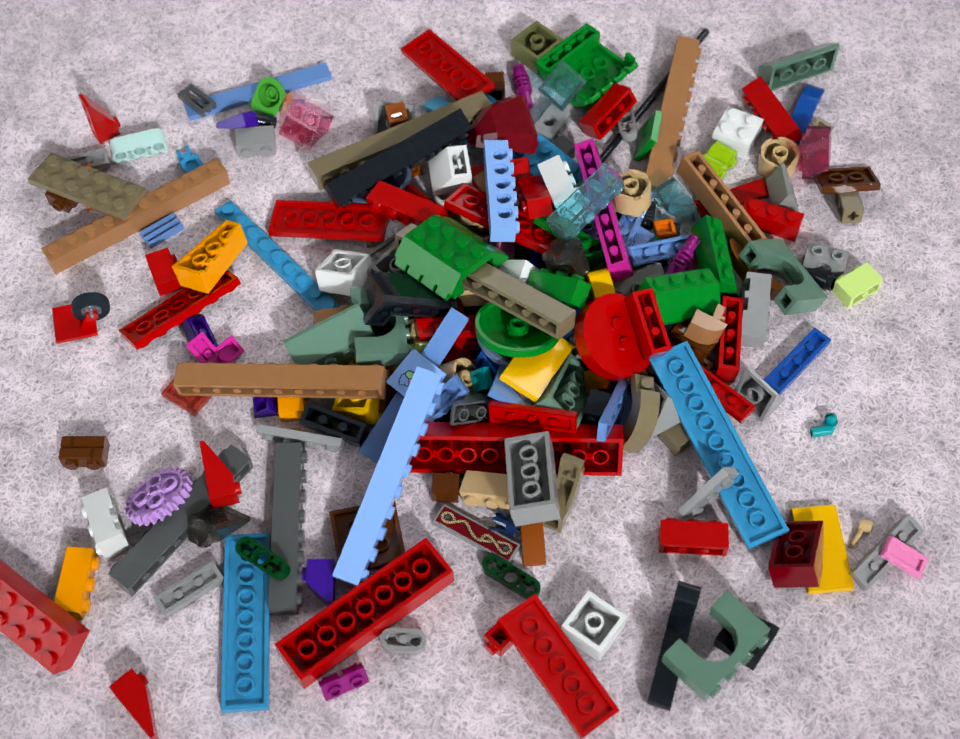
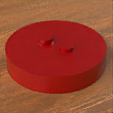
(608, 338)

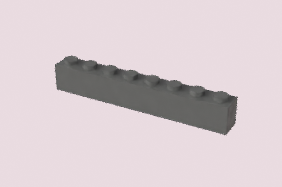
(286, 526)
(168, 535)

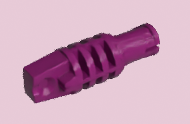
(522, 83)
(683, 256)

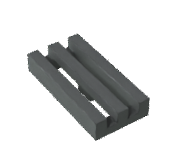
(204, 108)

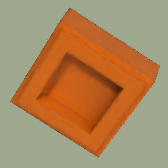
(664, 228)

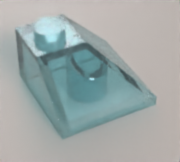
(562, 85)
(676, 201)

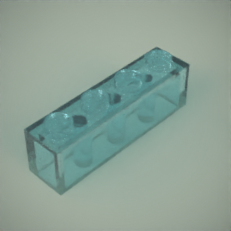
(585, 202)

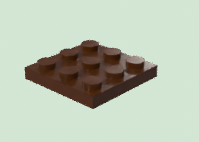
(389, 548)

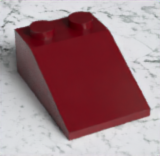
(798, 556)

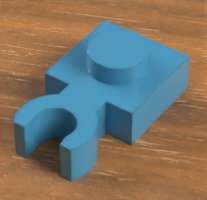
(188, 161)

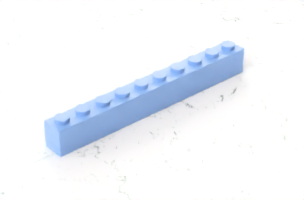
(388, 477)

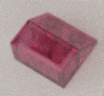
(305, 123)
(815, 151)

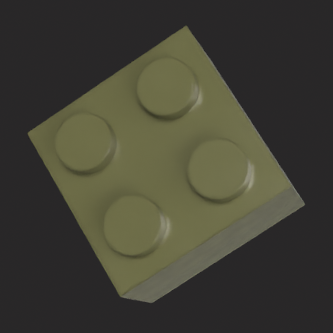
(533, 44)

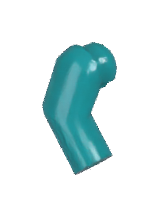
(827, 427)

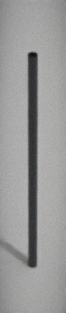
(646, 104)

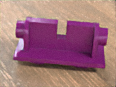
(335, 685)

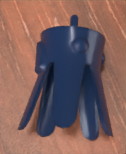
(505, 524)

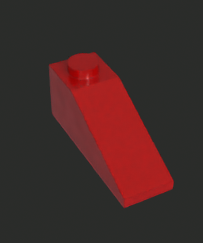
(100, 120)
(219, 479)
(137, 700)

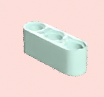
(137, 145)

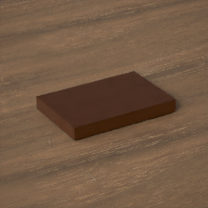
(847, 180)

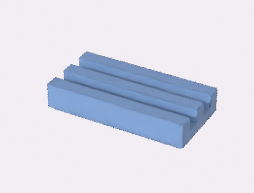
(159, 228)

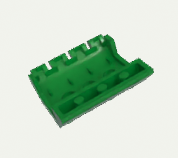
(591, 60)
(444, 254)

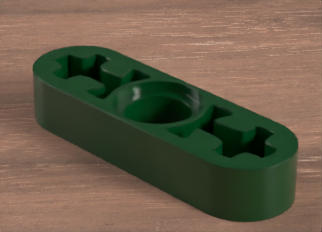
(266, 566)
(493, 573)

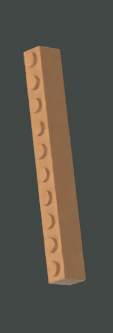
(673, 110)
(151, 209)
(281, 380)

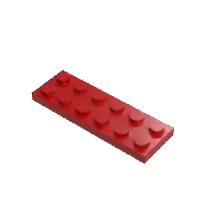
(446, 66)
(473, 205)
(326, 221)
(175, 311)
(558, 666)

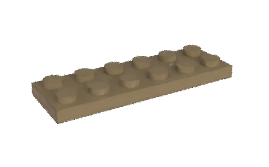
(87, 186)

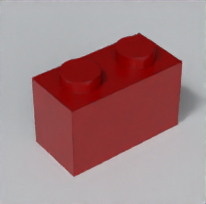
(161, 268)

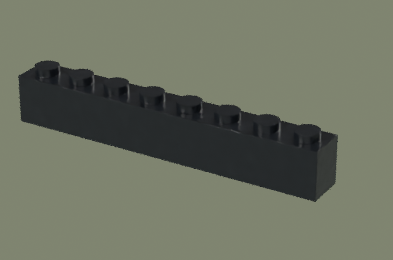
(398, 158)

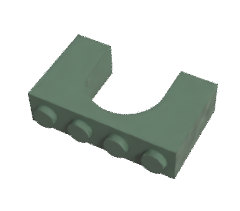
(802, 293)
(385, 349)
(706, 676)

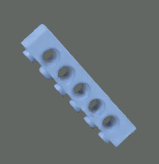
(500, 191)

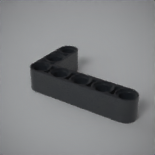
(677, 627)

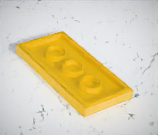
(533, 374)
(835, 561)

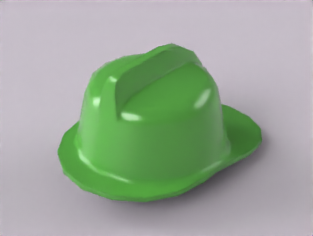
(268, 96)

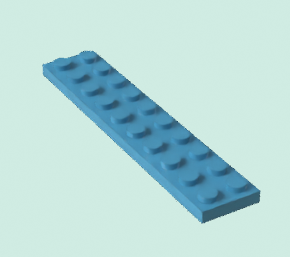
(718, 445)

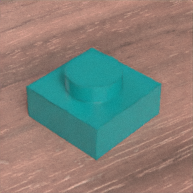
(481, 379)

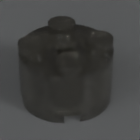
(566, 257)

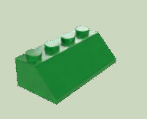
(714, 254)
(684, 293)

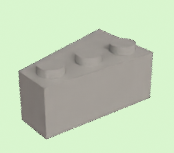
(756, 304)

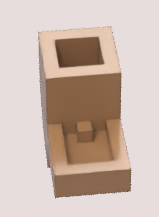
(706, 328)

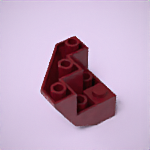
(508, 121)

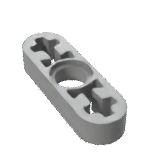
(630, 125)

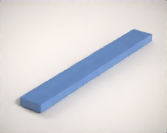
(243, 95)
(435, 353)

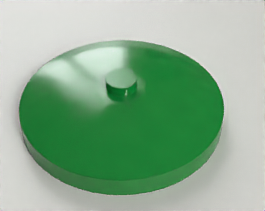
(509, 334)

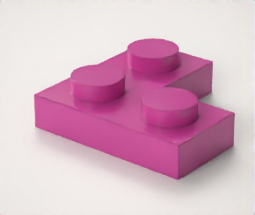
(205, 351)

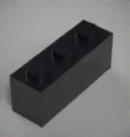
(334, 424)

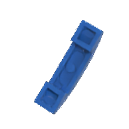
(806, 107)

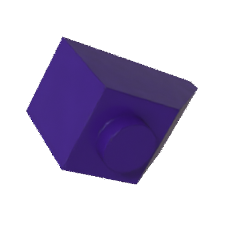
(320, 580)

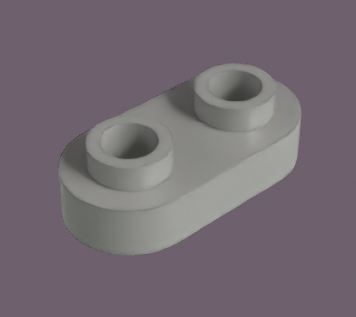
(403, 638)

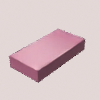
(903, 557)

